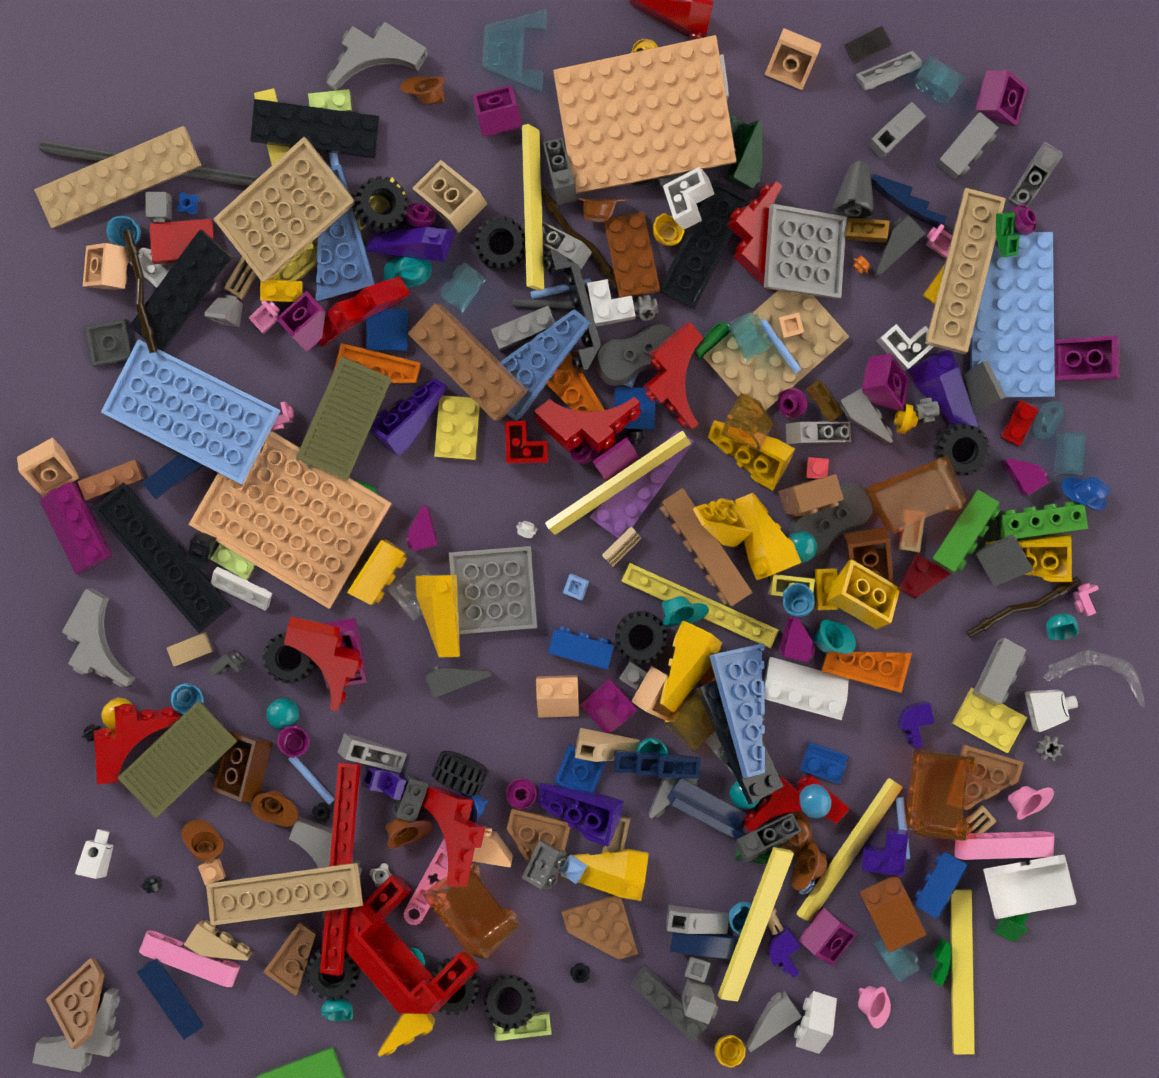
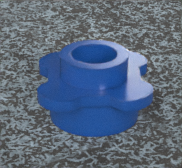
(192, 207)

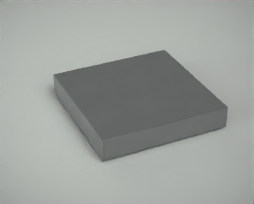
(109, 342)
(982, 387)
(1004, 560)

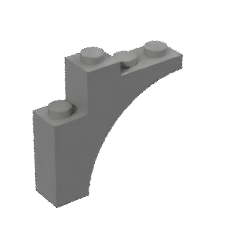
(362, 52)
(93, 652)
(316, 841)
(104, 1040)

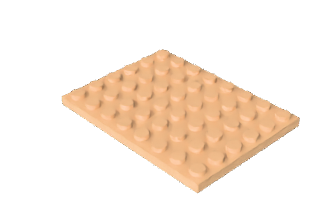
(645, 115)
(293, 520)

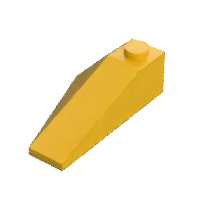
(764, 465)
(767, 545)
(1048, 556)
(439, 606)
(688, 664)
(615, 872)

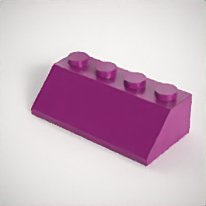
(76, 527)

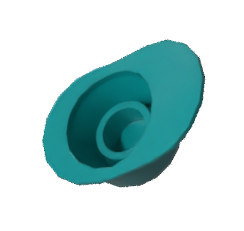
(411, 270)
(681, 609)
(834, 637)

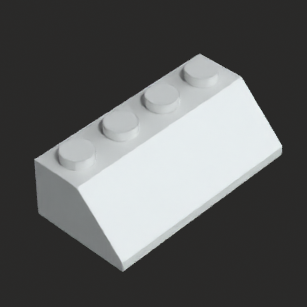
(805, 688)

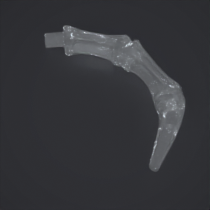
(1092, 658)

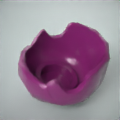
(293, 741)

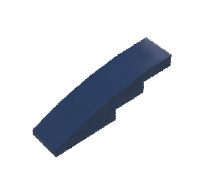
(900, 196)
(171, 475)
(657, 764)
(704, 944)

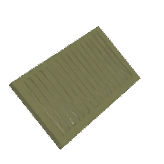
(344, 418)
(177, 759)

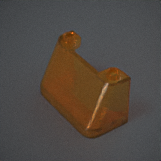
(916, 494)
(938, 794)
(472, 914)

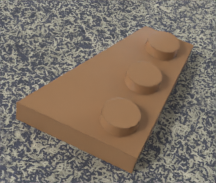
(292, 958)

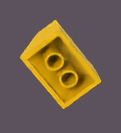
(378, 572)
(864, 595)

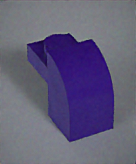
(912, 718)
(384, 781)
(781, 947)

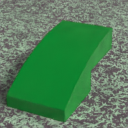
(1007, 240)
(942, 955)

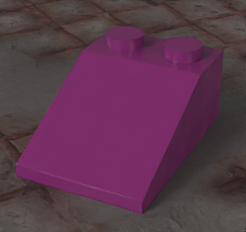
(1087, 359)
(350, 639)

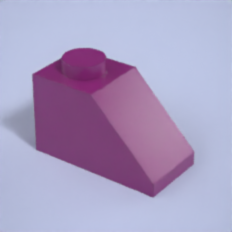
(1025, 475)
(422, 531)

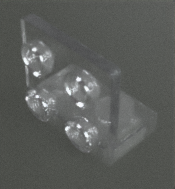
(405, 591)

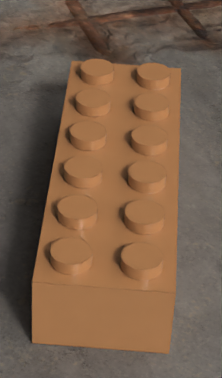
(467, 361)
(811, 496)
(706, 548)

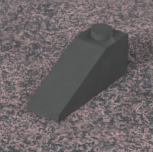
(900, 239)
(452, 678)

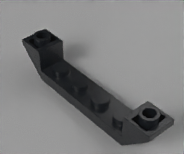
(558, 263)

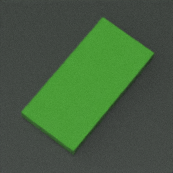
(317, 1065)

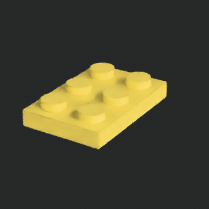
(457, 428)
(991, 723)

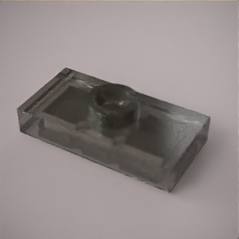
(867, 45)

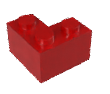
(518, 449)

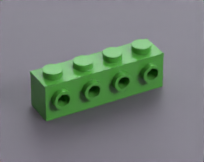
(1044, 521)
(966, 531)

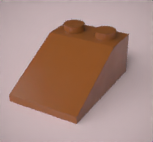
(871, 550)
(892, 913)

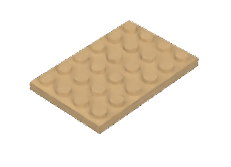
(284, 210)
(769, 373)

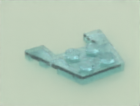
(505, 45)

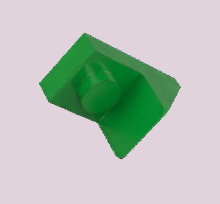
(1012, 927)

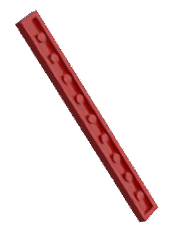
(341, 853)

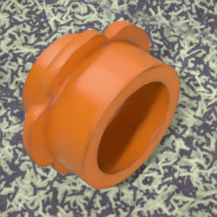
(861, 265)

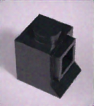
(201, 549)

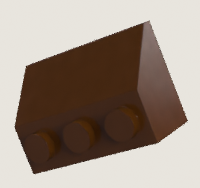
(243, 767)

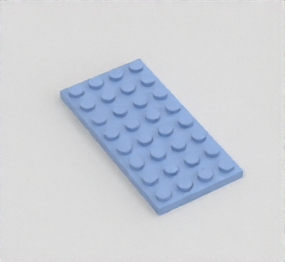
(1018, 319)
(191, 412)

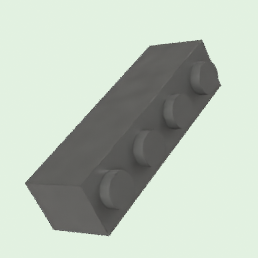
(666, 1002)

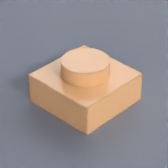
(791, 325)
(212, 871)

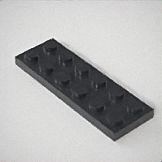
(324, 128)
(702, 247)
(184, 288)
(753, 787)

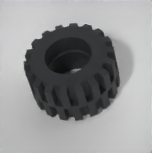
(391, 193)
(496, 227)
(978, 447)
(640, 655)
(278, 669)
(460, 773)
(330, 987)
(492, 996)
(465, 999)

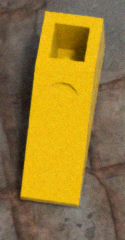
(405, 1030)

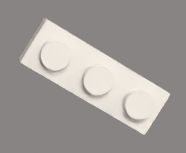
(241, 588)

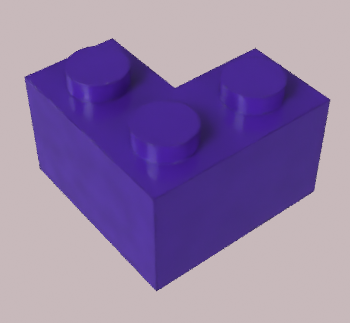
(888, 859)

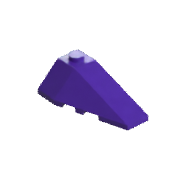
(418, 243)
(942, 381)
(402, 424)
(588, 812)

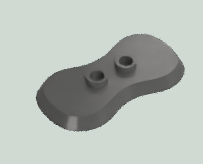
(623, 359)
(831, 523)

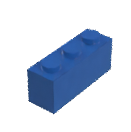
(581, 647)
(940, 884)

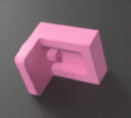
(939, 240)
(265, 316)
(285, 418)
(1083, 602)

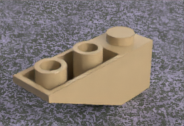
(601, 746)
(211, 942)

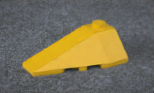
(723, 521)

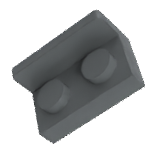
(231, 659)
(411, 800)
(544, 866)

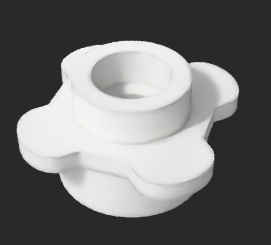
(526, 529)
(375, 874)

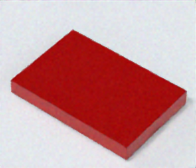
(172, 238)

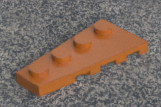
(399, 369)
(574, 388)
(874, 668)

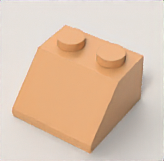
(793, 59)
(105, 267)
(46, 467)
(650, 693)
(557, 696)
(493, 850)

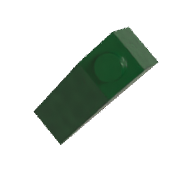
(748, 167)

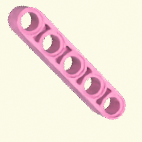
(1005, 845)
(176, 954)

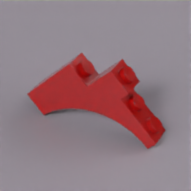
(752, 227)
(362, 306)
(669, 384)
(596, 428)
(324, 647)
(130, 728)
(788, 800)
(460, 833)

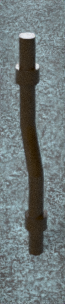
(552, 207)
(133, 252)
(1059, 591)

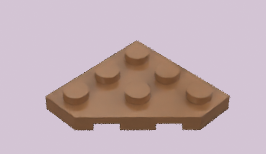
(991, 775)
(531, 827)
(602, 925)
(77, 1002)

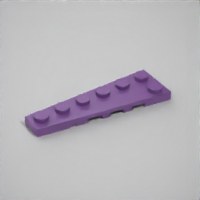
(626, 506)

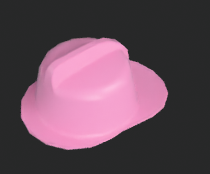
(1029, 801)
(875, 1005)

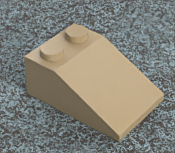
(450, 196)

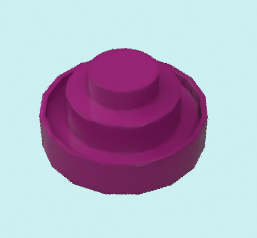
(420, 215)
(1024, 219)
(792, 403)
(583, 453)
(521, 793)

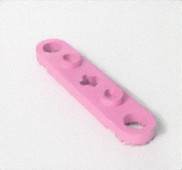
(439, 866)

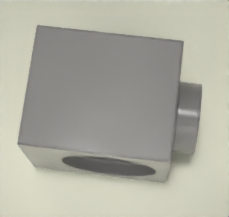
(158, 206)

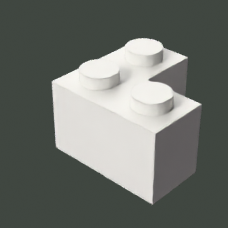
(685, 193)
(608, 310)
(905, 350)
(817, 1023)

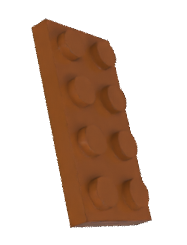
(631, 255)

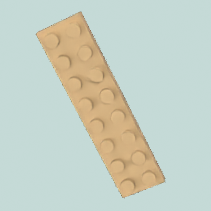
(118, 177)
(965, 271)
(284, 894)

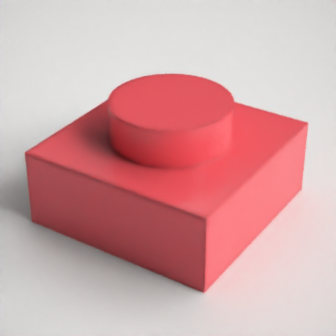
(817, 467)

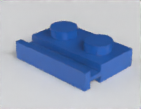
(824, 762)

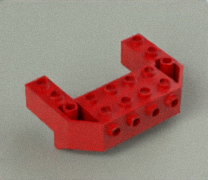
(390, 961)

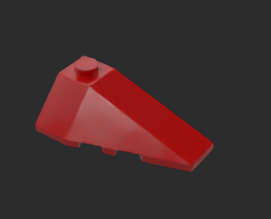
(686, 16)

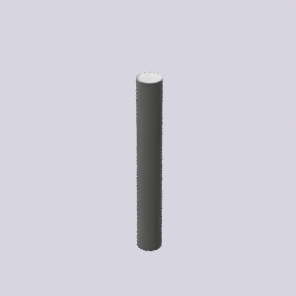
(530, 303)

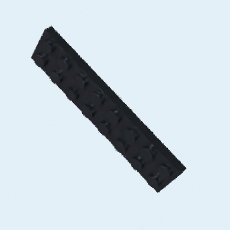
(161, 557)

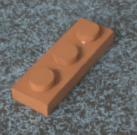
(110, 479)

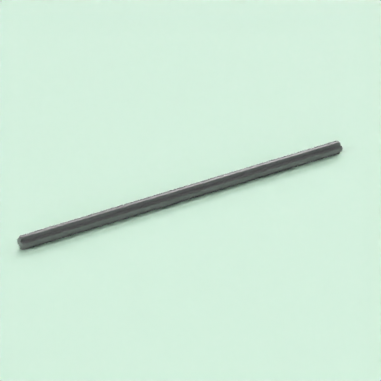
(99, 155)

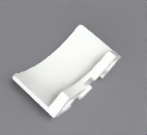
(1031, 887)

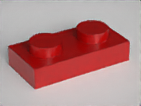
(1019, 423)

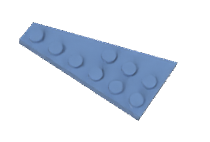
(342, 255)
(541, 357)
(742, 695)

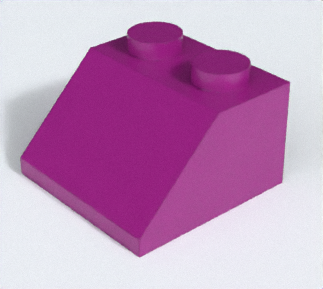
(1001, 97)
(497, 111)
(304, 321)
(885, 382)
(616, 459)
(796, 641)
(608, 706)
(827, 936)

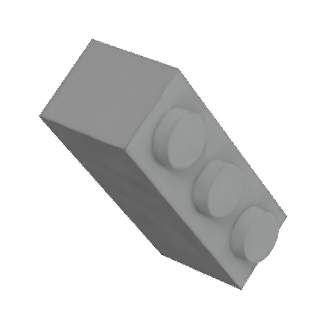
(967, 146)
(523, 328)
(999, 672)
(699, 1001)

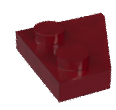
(921, 576)

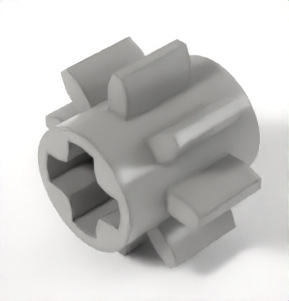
(645, 307)
(927, 410)
(1044, 745)

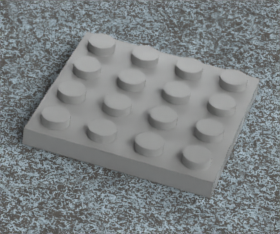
(805, 251)
(494, 589)

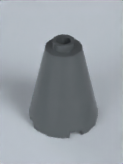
(855, 193)

